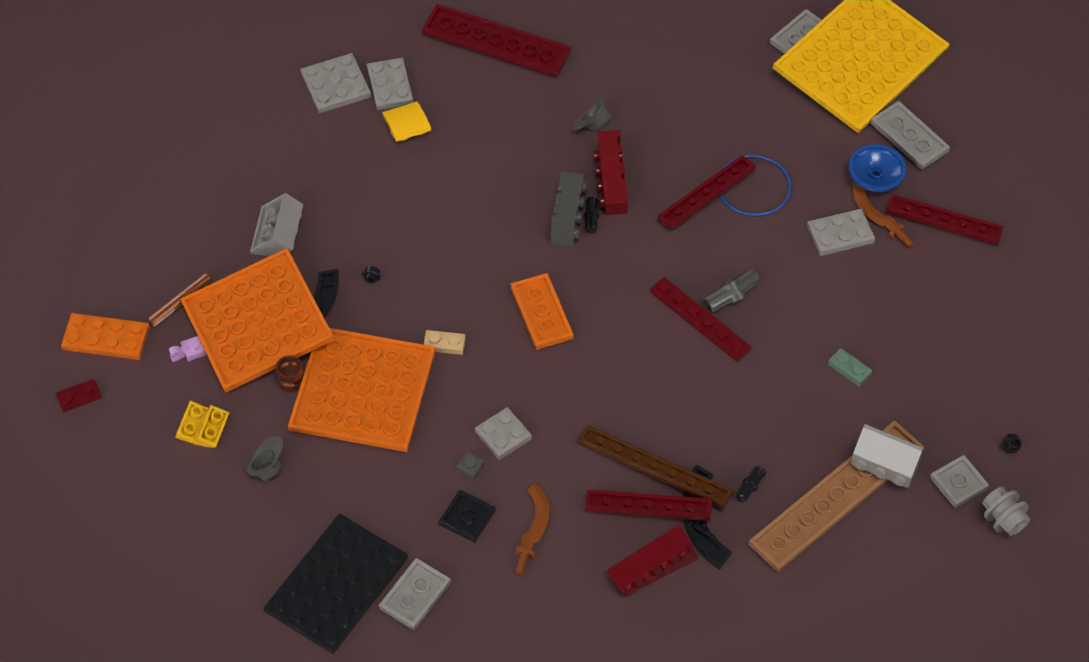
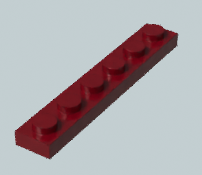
(706, 192)
(945, 219)
(700, 319)
(648, 505)

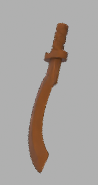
(873, 214)
(537, 529)

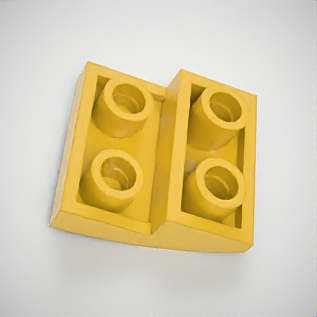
(406, 121)
(202, 425)

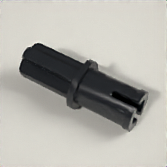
(591, 214)
(750, 484)

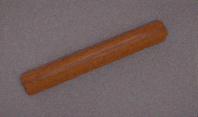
(173, 304)

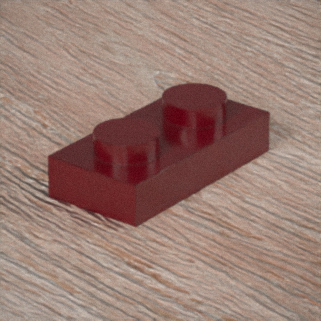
(78, 395)

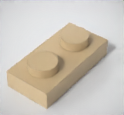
(445, 341)

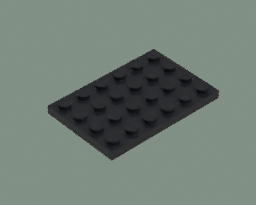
(336, 583)

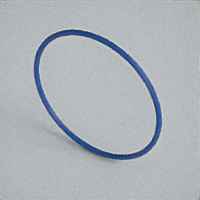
(764, 213)

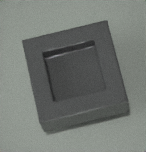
(470, 465)

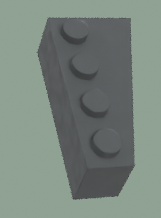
(567, 208)

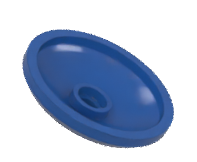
(879, 161)

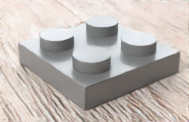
(503, 433)
(959, 481)

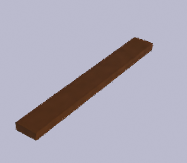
(655, 466)

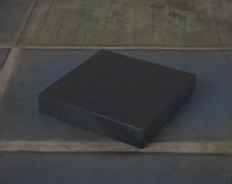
(467, 516)

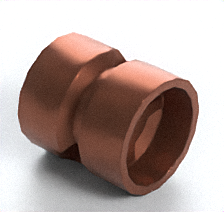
(289, 373)

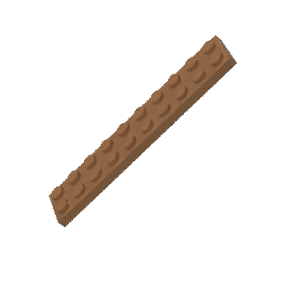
(819, 509)

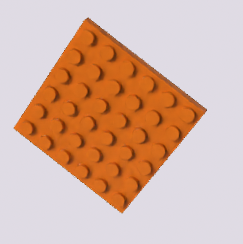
(256, 319)
(363, 390)

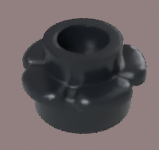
(371, 274)
(1011, 443)

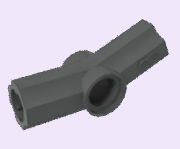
(731, 290)

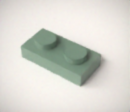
(850, 367)

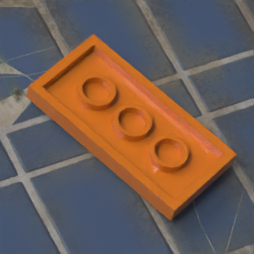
(541, 311)
(105, 336)

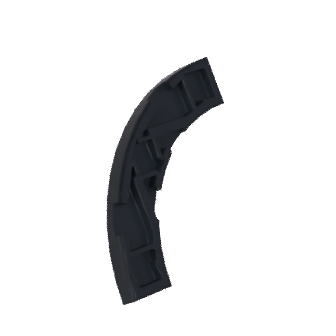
(326, 290)
(701, 536)

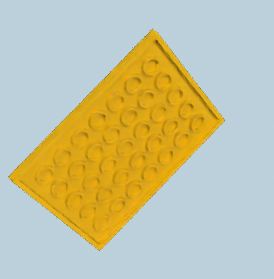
(861, 59)

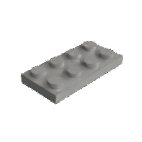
(910, 135)

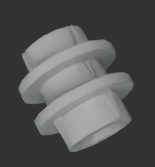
(1006, 511)

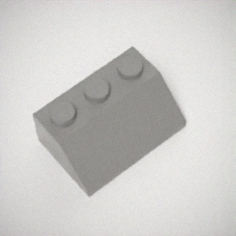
(277, 226)
(886, 456)

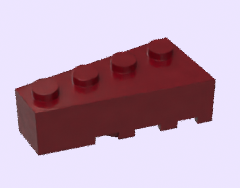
(611, 173)
(653, 561)

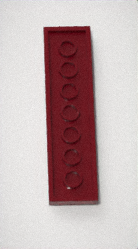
(496, 40)

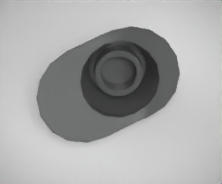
(594, 117)
(266, 460)

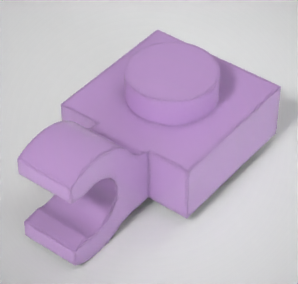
(190, 348)

